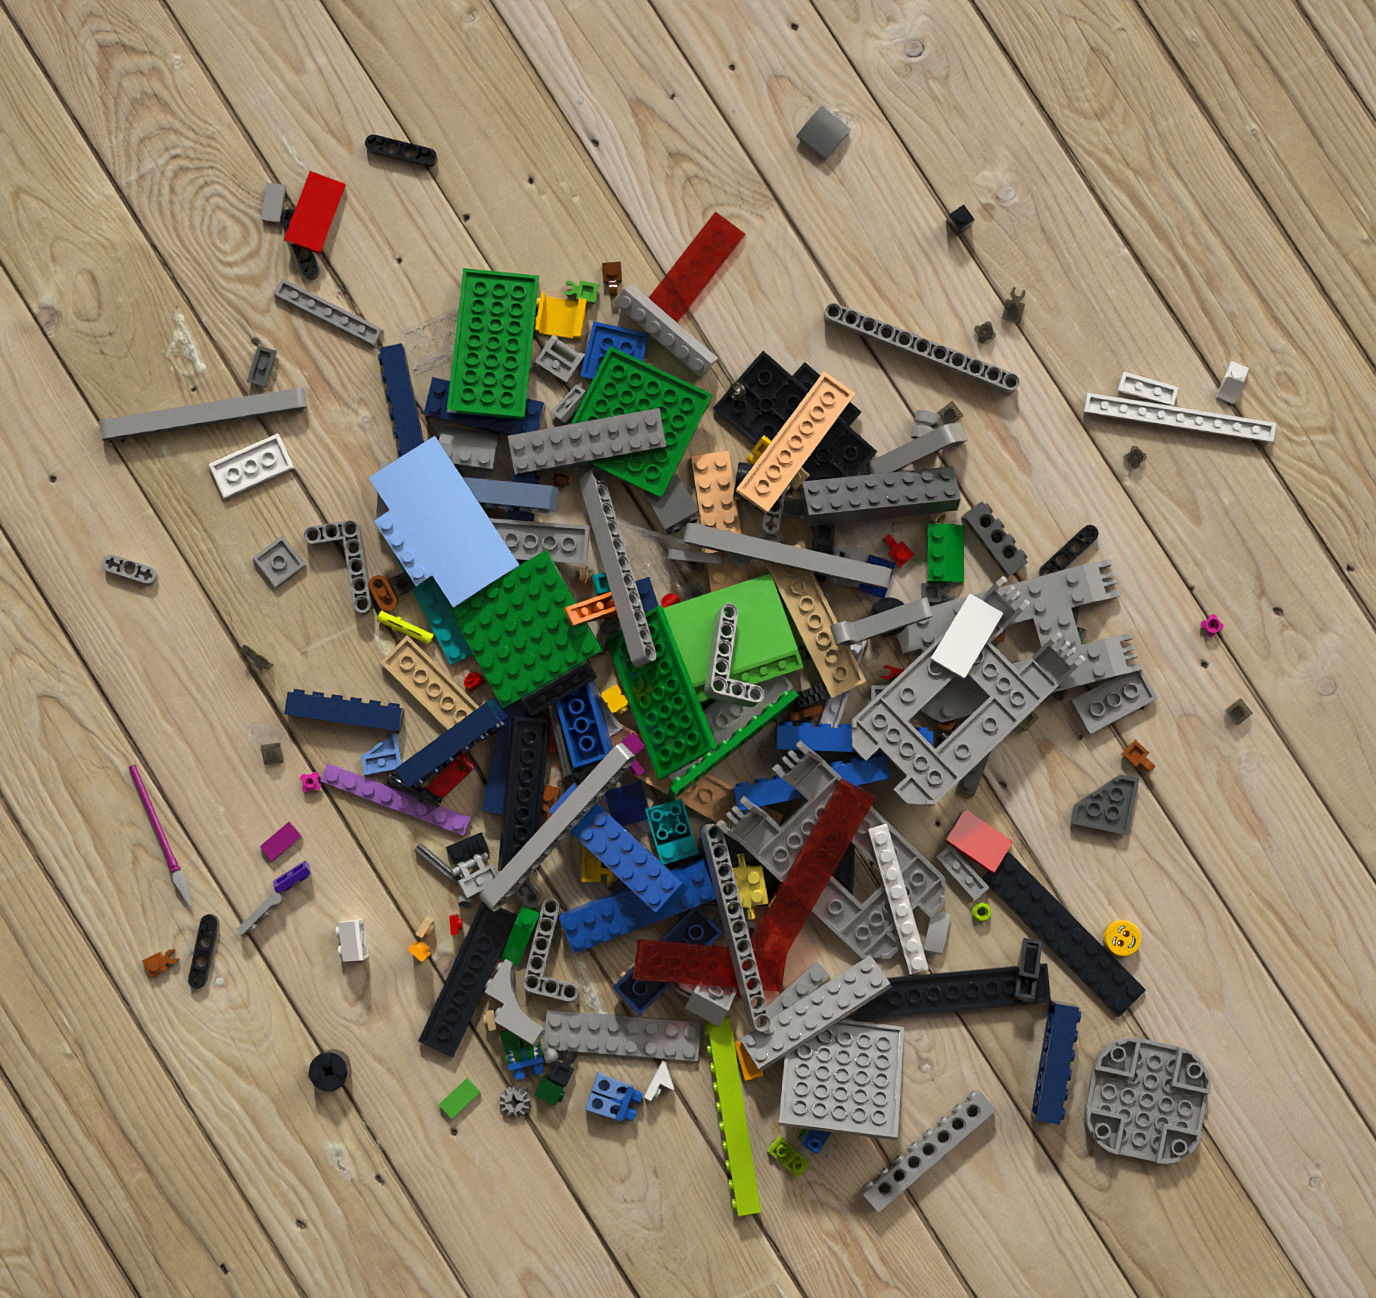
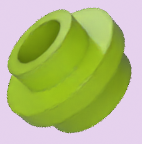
(987, 914)

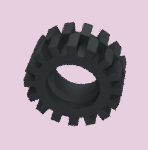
(810, 696)

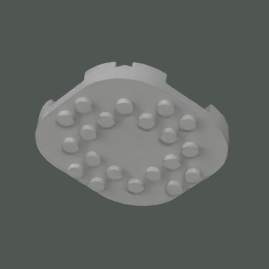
(1147, 1099)

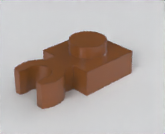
(811, 713)
(550, 797)
(158, 963)

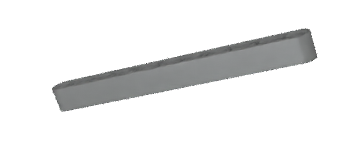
(931, 348)
(203, 414)
(787, 555)
(617, 567)
(557, 827)
(742, 934)

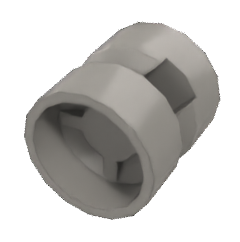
(925, 423)

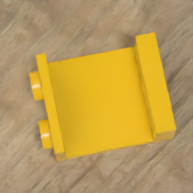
(560, 317)

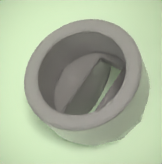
(465, 903)
(550, 1055)

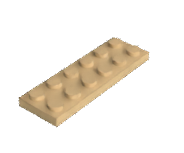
(428, 683)

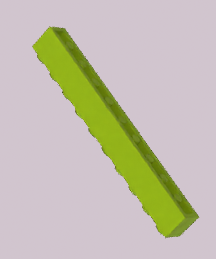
(734, 1117)

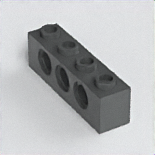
(995, 550)

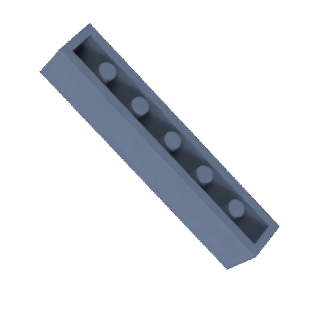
(514, 495)

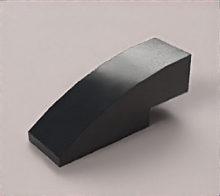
(1027, 970)

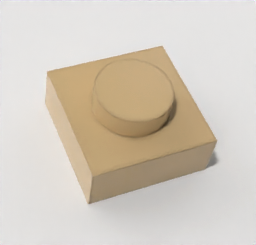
(425, 928)
(489, 1019)

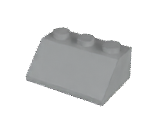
(470, 448)

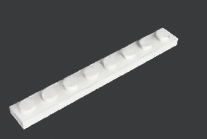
(898, 898)

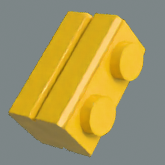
(615, 700)

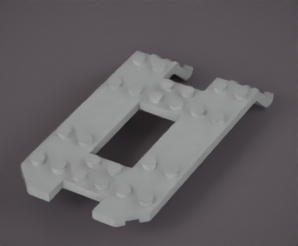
(1051, 610)
(1011, 699)
(861, 926)

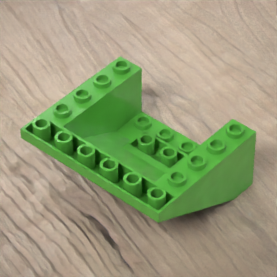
(762, 635)

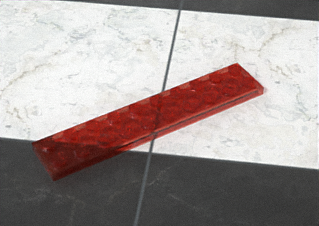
(811, 870)

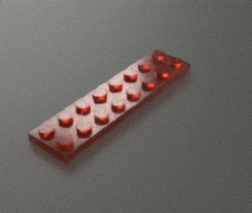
(699, 965)

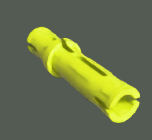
(425, 636)

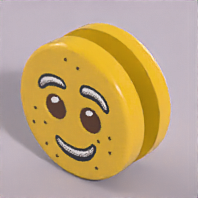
(1122, 938)

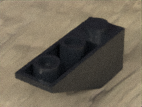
(822, 543)

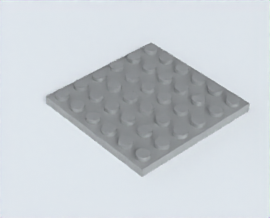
(845, 1081)

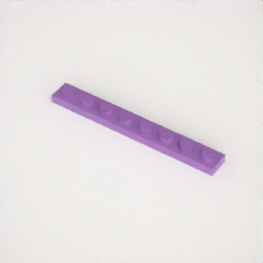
(395, 799)

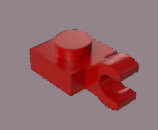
(899, 552)
(893, 672)

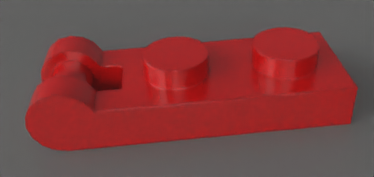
(451, 776)

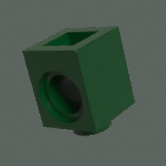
(550, 1091)

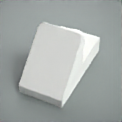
(1232, 382)
(662, 1077)

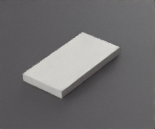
(251, 466)
(966, 636)

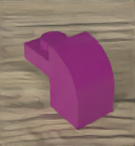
(635, 745)

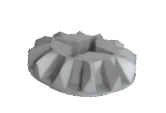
(520, 1094)

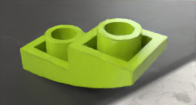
(788, 1156)

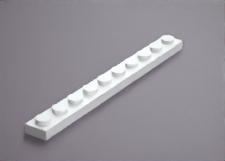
(1179, 417)

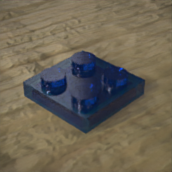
(627, 803)

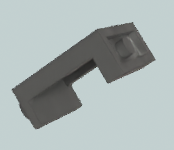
(675, 507)

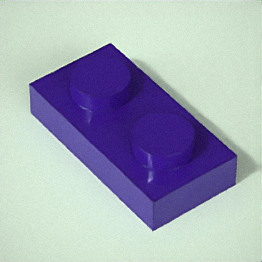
(294, 875)

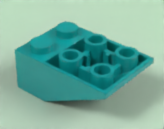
(672, 832)

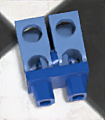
(619, 1096)

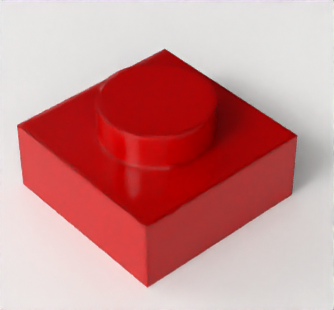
(456, 924)

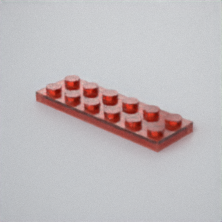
(697, 266)

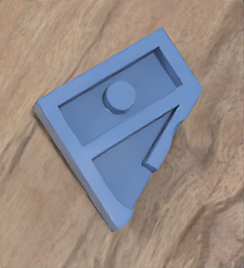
(382, 757)

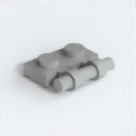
(478, 880)

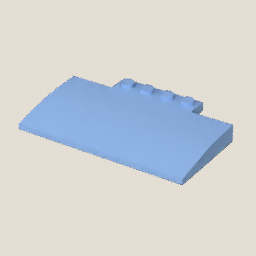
(439, 524)

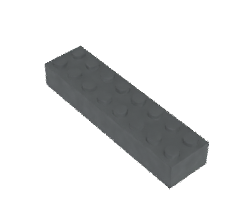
(880, 496)

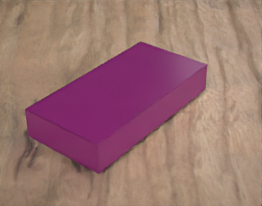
(281, 841)

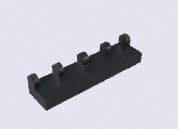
(559, 687)

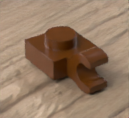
(612, 274)

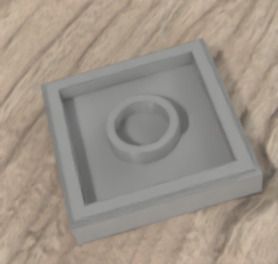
(279, 561)

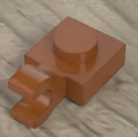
(1136, 754)

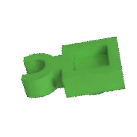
(585, 290)

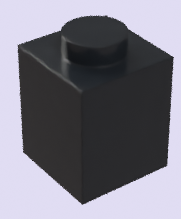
(960, 220)

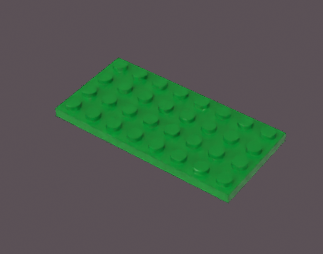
(493, 344)
(663, 699)
(726, 748)

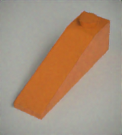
(591, 610)

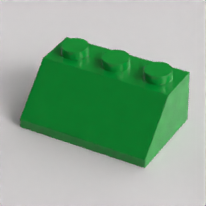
(944, 553)

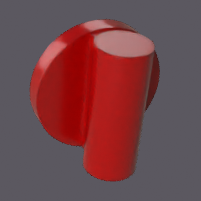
(670, 599)
(473, 681)

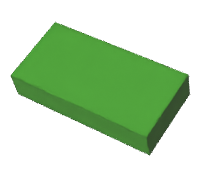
(459, 1098)

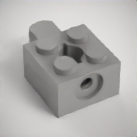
(707, 1001)

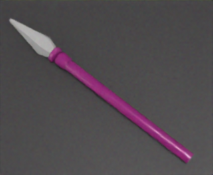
(178, 877)

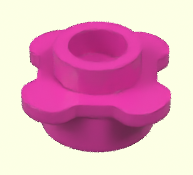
(1218, 626)
(315, 781)

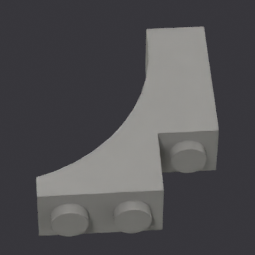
(510, 1015)

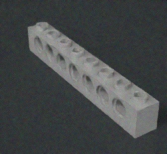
(880, 1200)

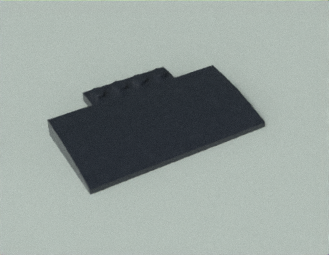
(770, 402)

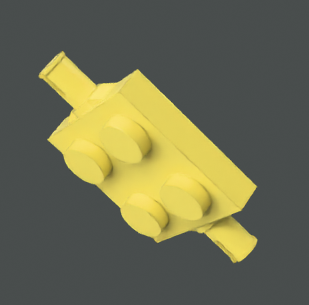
(750, 885)

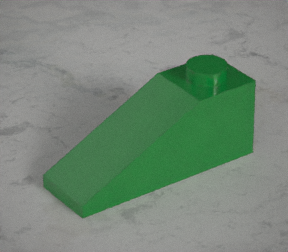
(520, 934)

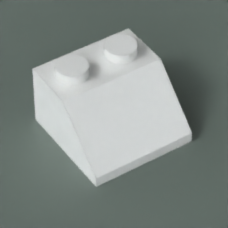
(353, 940)

